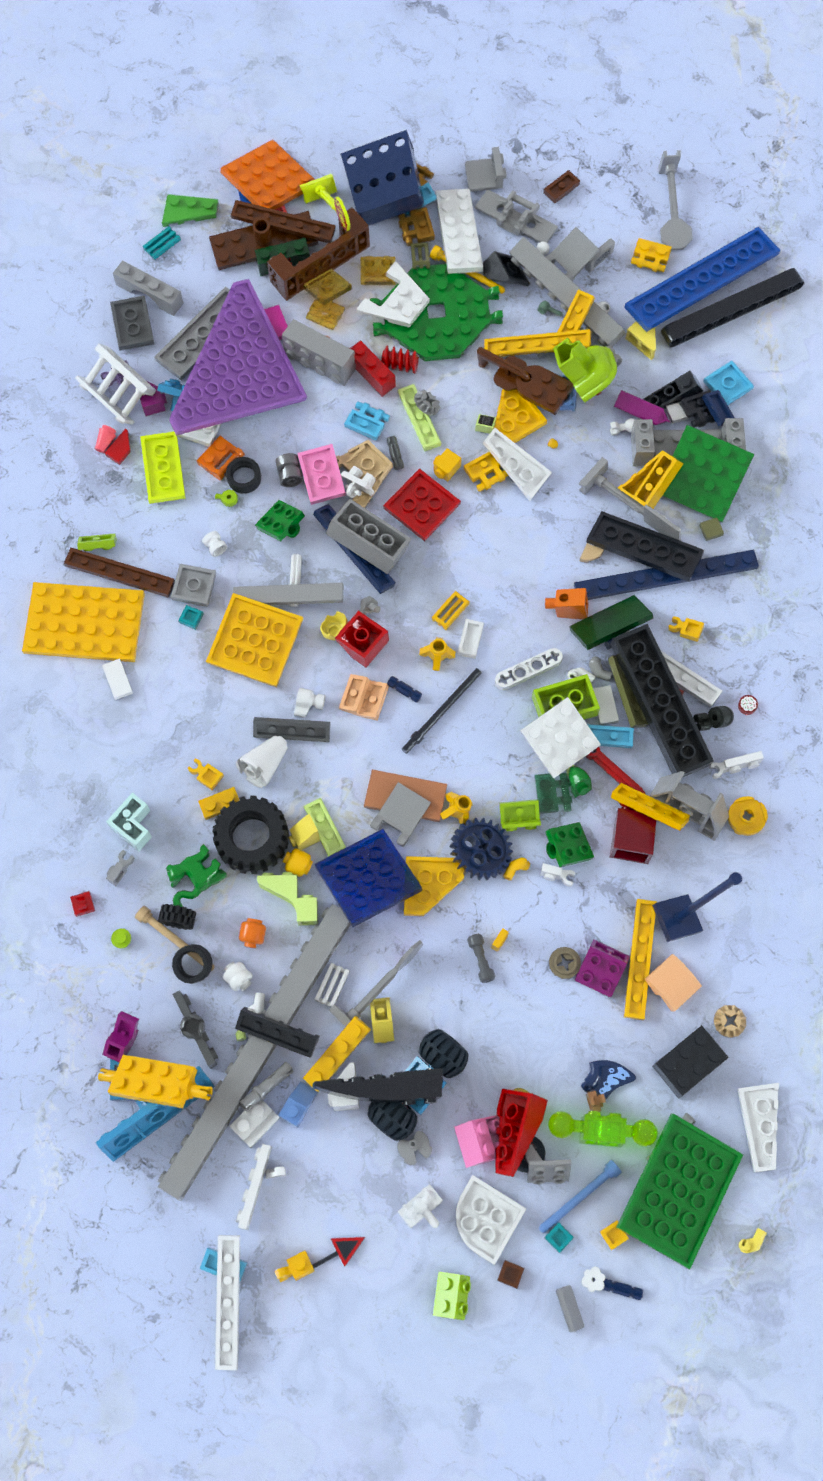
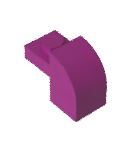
(122, 1037)

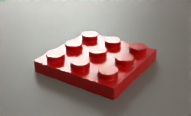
(422, 504)

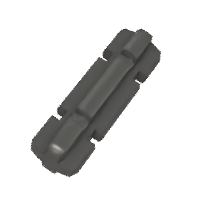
(395, 453)

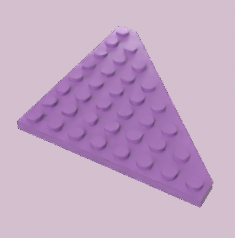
(238, 368)

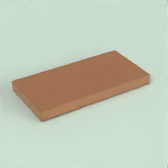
(383, 783)

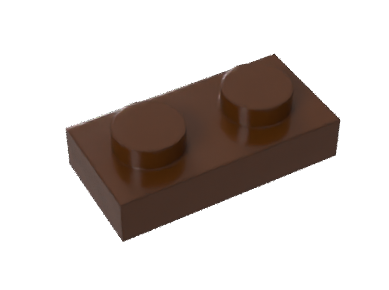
(561, 186)

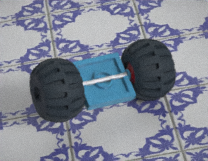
(439, 1052)

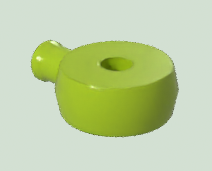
(224, 498)

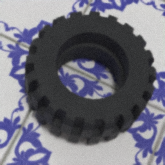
(250, 810)

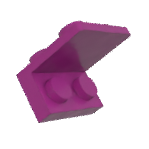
(602, 968)

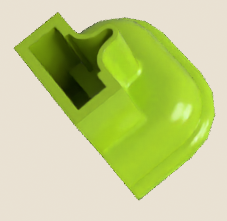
(587, 368)

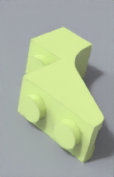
(286, 888)

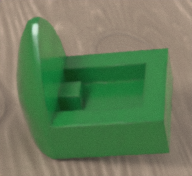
(579, 781)

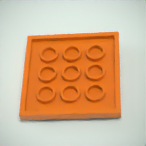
(267, 176)

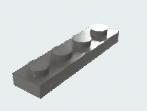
(291, 729)

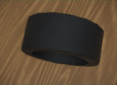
(240, 463)
(177, 966)

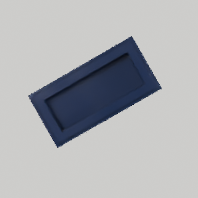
(717, 407)

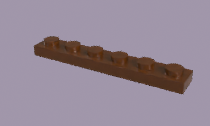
(284, 221)
(119, 572)

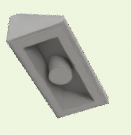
(570, 1308)

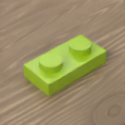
(92, 542)

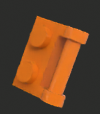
(215, 456)

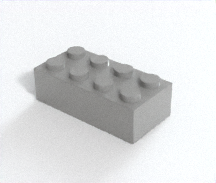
(318, 352)
(368, 536)

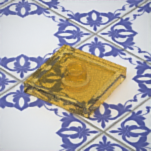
(327, 286)

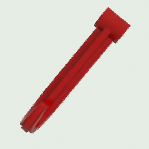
(613, 770)

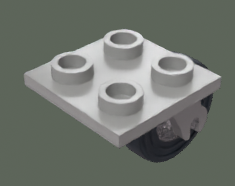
(543, 1171)

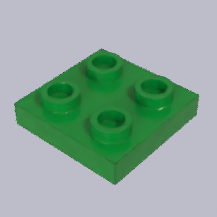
(281, 521)
(568, 845)

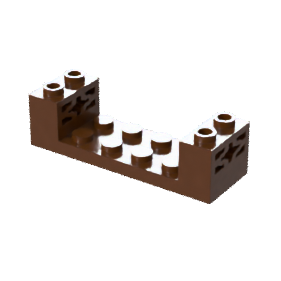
(290, 279)

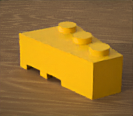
(652, 480)

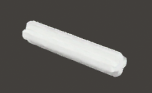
(295, 573)

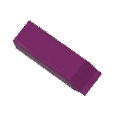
(641, 408)

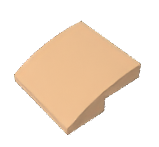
(363, 697)
(673, 982)

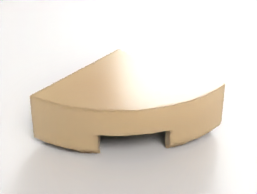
(591, 553)

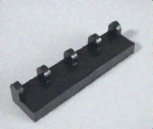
(276, 1032)

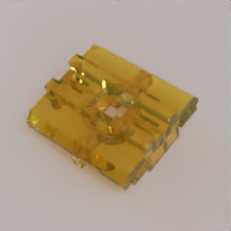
(329, 320)

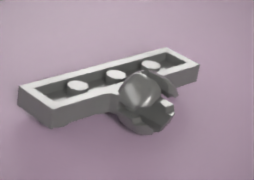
(194, 1028)

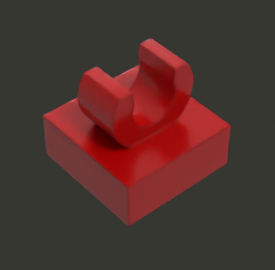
(82, 903)

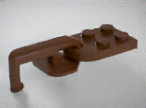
(532, 382)

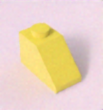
(642, 340)
(304, 833)
(382, 1020)

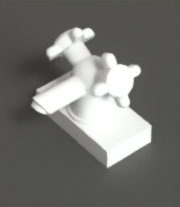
(421, 1207)

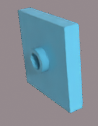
(729, 381)

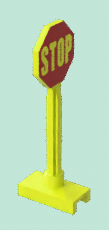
(323, 188)

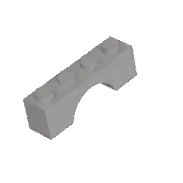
(164, 295)

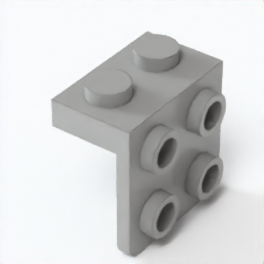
(486, 173)

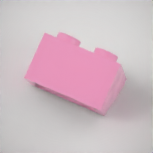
(478, 1140)

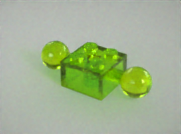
(603, 1130)

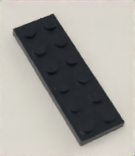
(645, 546)

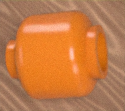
(252, 932)

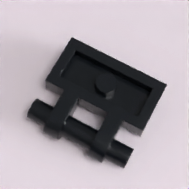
(695, 407)

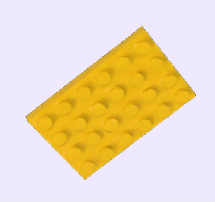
(83, 622)

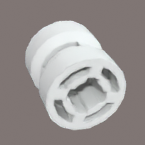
(214, 543)

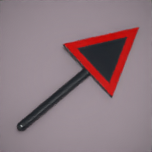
(344, 1248)

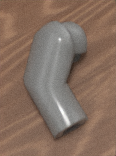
(597, 670)

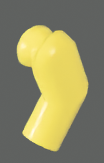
(752, 1244)

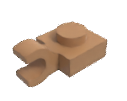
(595, 1101)

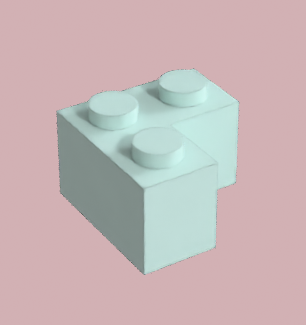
(126, 822)

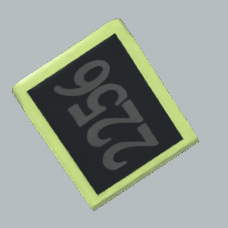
(485, 423)

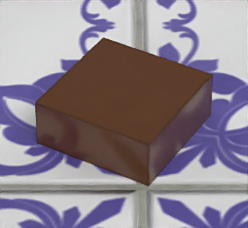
(510, 1274)

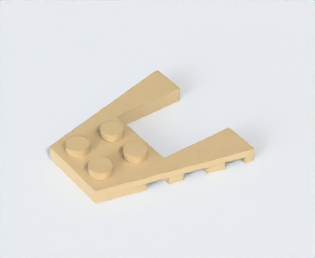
(368, 460)

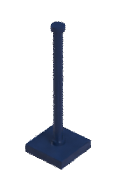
(679, 915)

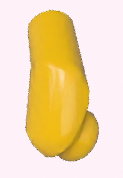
(517, 864)

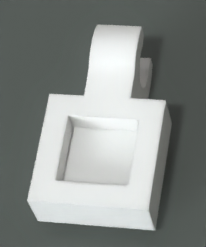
(552, 872)

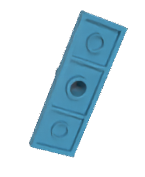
(143, 1123)

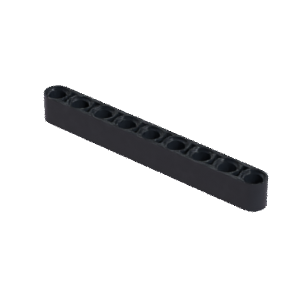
(732, 307)

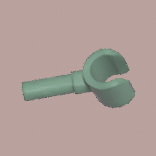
(545, 306)

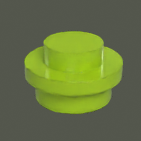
(121, 938)

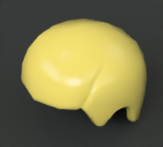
(333, 625)

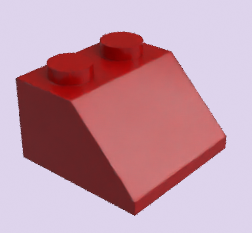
(362, 638)

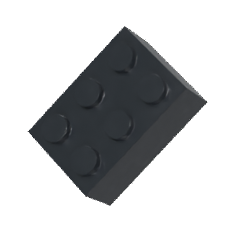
(690, 1061)

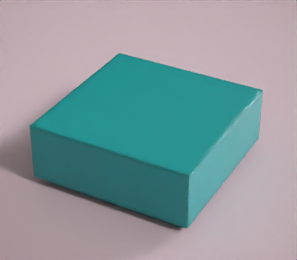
(191, 617)
(559, 1237)

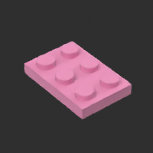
(321, 474)

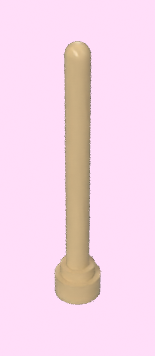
(145, 915)

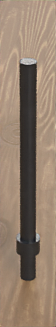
(418, 735)

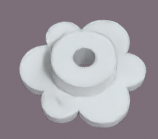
(587, 1281)

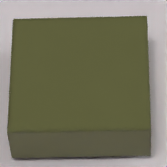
(711, 529)

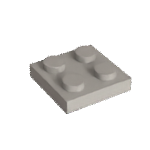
(193, 585)

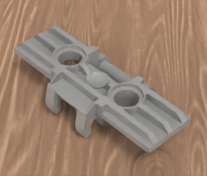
(513, 220)

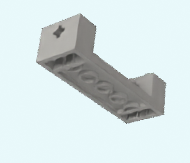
(648, 442)

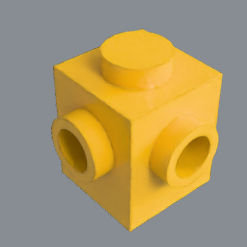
(446, 464)

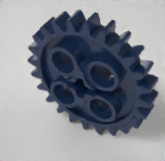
(465, 854)

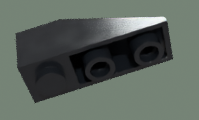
(675, 391)

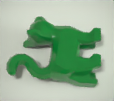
(200, 876)

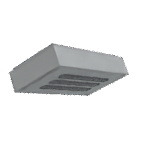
(605, 250)

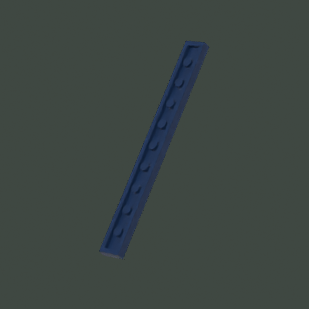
(654, 578)

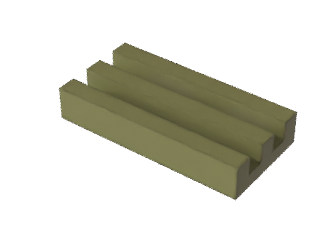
(420, 263)

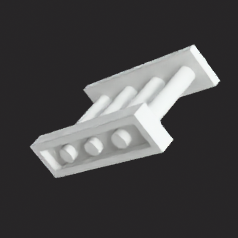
(130, 377)

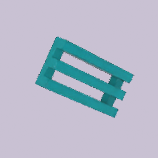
(159, 241)

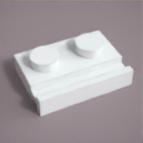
(255, 1123)

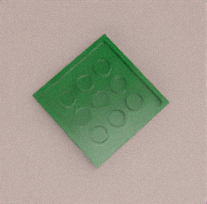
(709, 473)

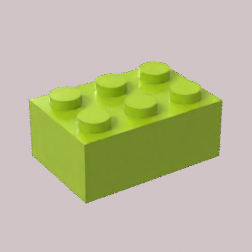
(576, 689)

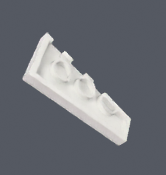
(518, 464)
(759, 1115)

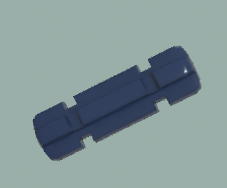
(404, 689)
(623, 1289)

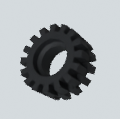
(177, 916)

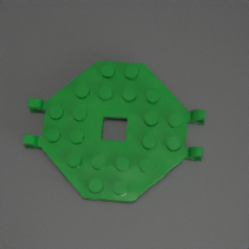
(465, 314)

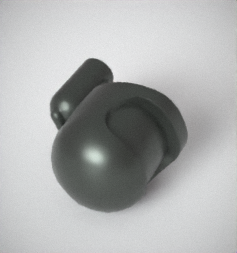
(717, 718)

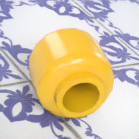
(297, 862)

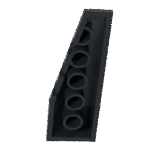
(399, 1087)

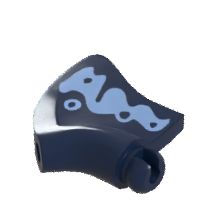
(606, 1077)

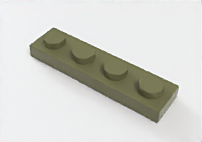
(631, 706)

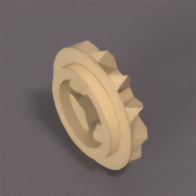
(720, 1020)

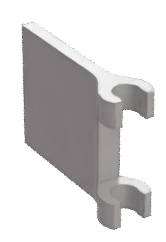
(574, 253)
(402, 812)

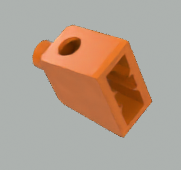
(569, 603)

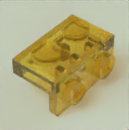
(374, 270)

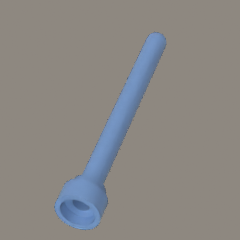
(610, 1171)

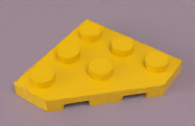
(517, 416)
(437, 877)

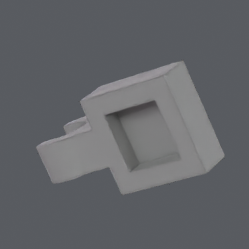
(116, 872)

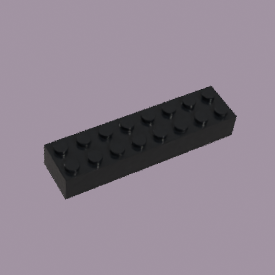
(661, 701)

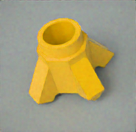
(437, 651)
(458, 807)

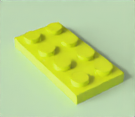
(162, 467)

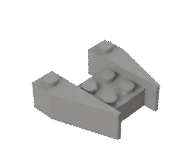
(700, 807)

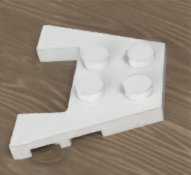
(402, 305)

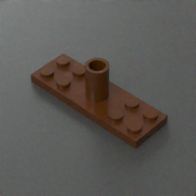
(238, 245)

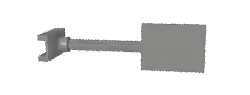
(651, 517)

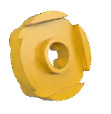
(751, 806)

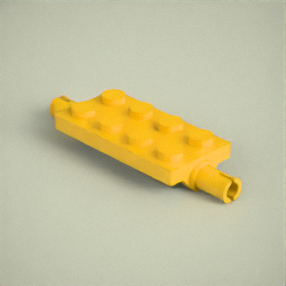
(154, 1081)

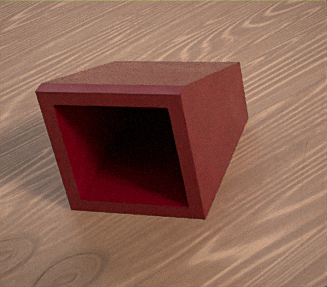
(633, 836)

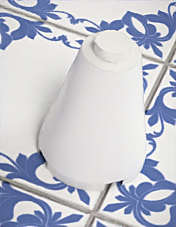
(262, 761)

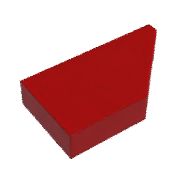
(120, 448)

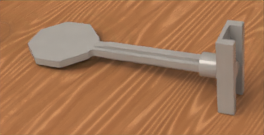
(676, 231)
(345, 1017)

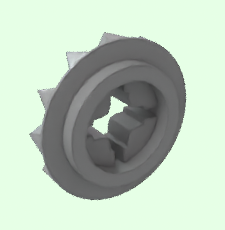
(426, 402)

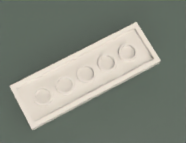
(459, 231)

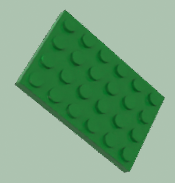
(680, 1191)

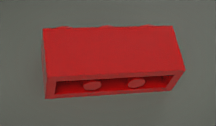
(373, 369)

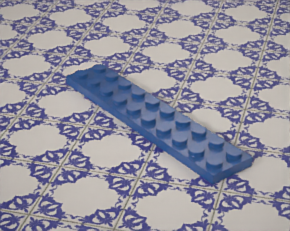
(701, 279)

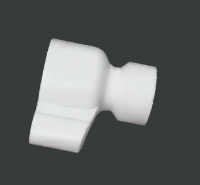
(305, 700)

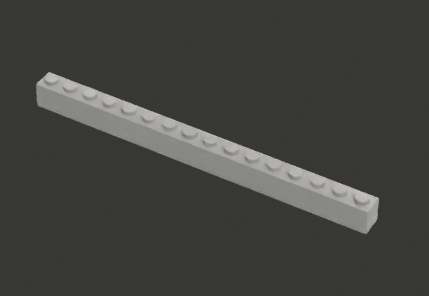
(253, 1055)

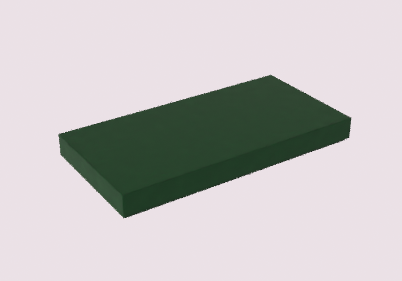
(611, 622)

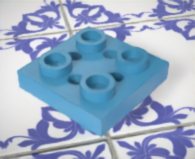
(173, 388)

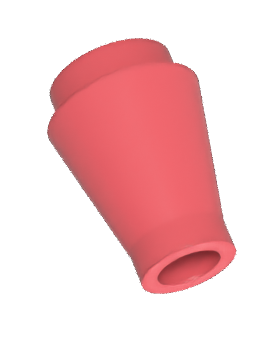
(105, 437)

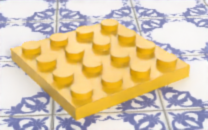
(254, 640)

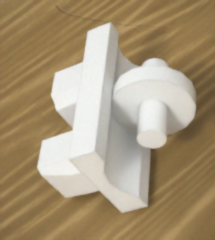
(355, 484)

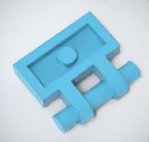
(365, 424)

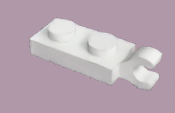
(736, 764)

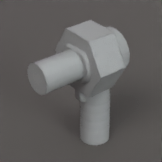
(369, 605)

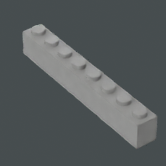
(564, 291)

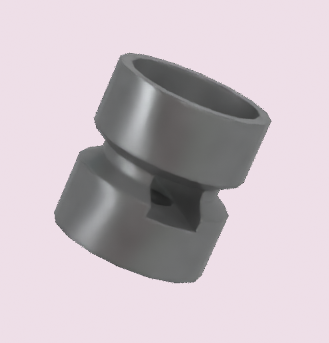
(289, 470)

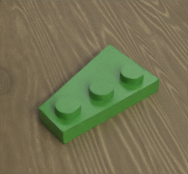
(187, 208)

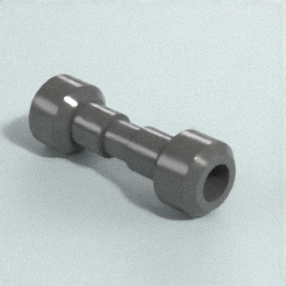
(475, 942)

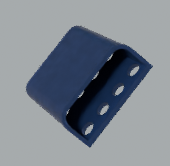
(386, 181)

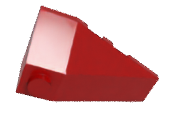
(519, 1121)

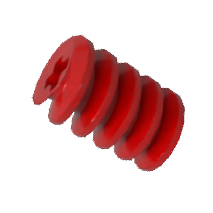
(399, 359)

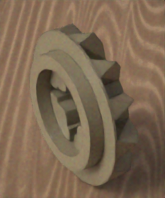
(569, 955)

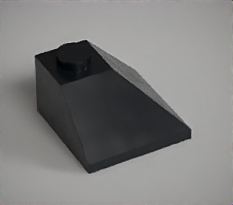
(502, 269)

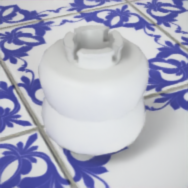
(237, 976)

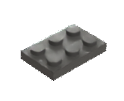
(132, 323)

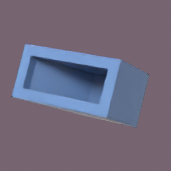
(298, 1104)

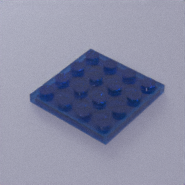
(368, 877)

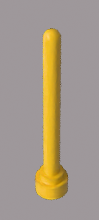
(438, 254)

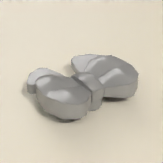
(407, 1148)

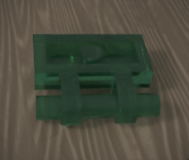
(547, 794)

